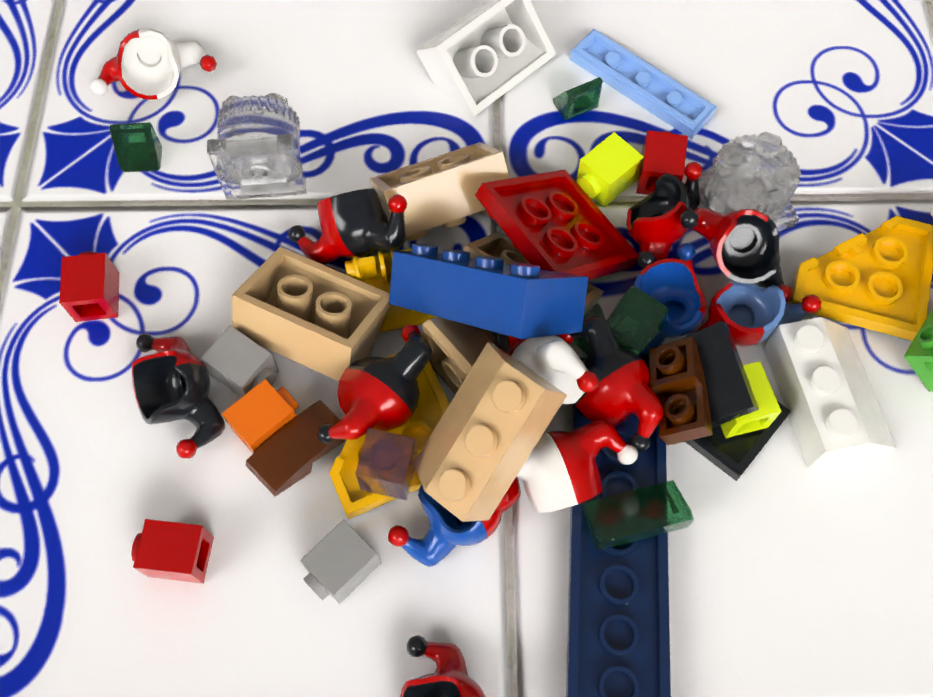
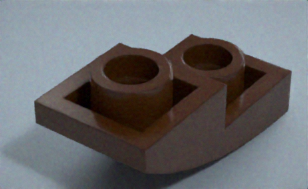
(682, 389)
(293, 449)

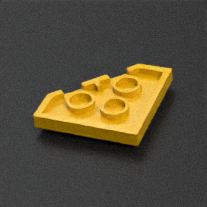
(874, 278)
(424, 420)

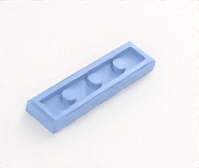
(643, 83)

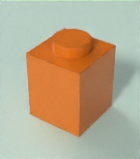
(260, 414)

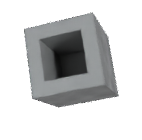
(239, 362)
(339, 563)

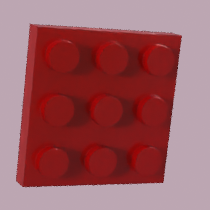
(556, 224)

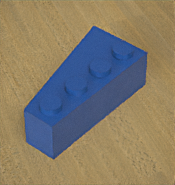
(487, 292)

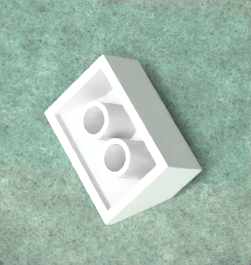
(487, 53)
(826, 392)

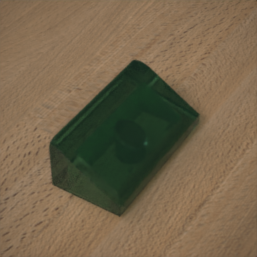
(637, 515)

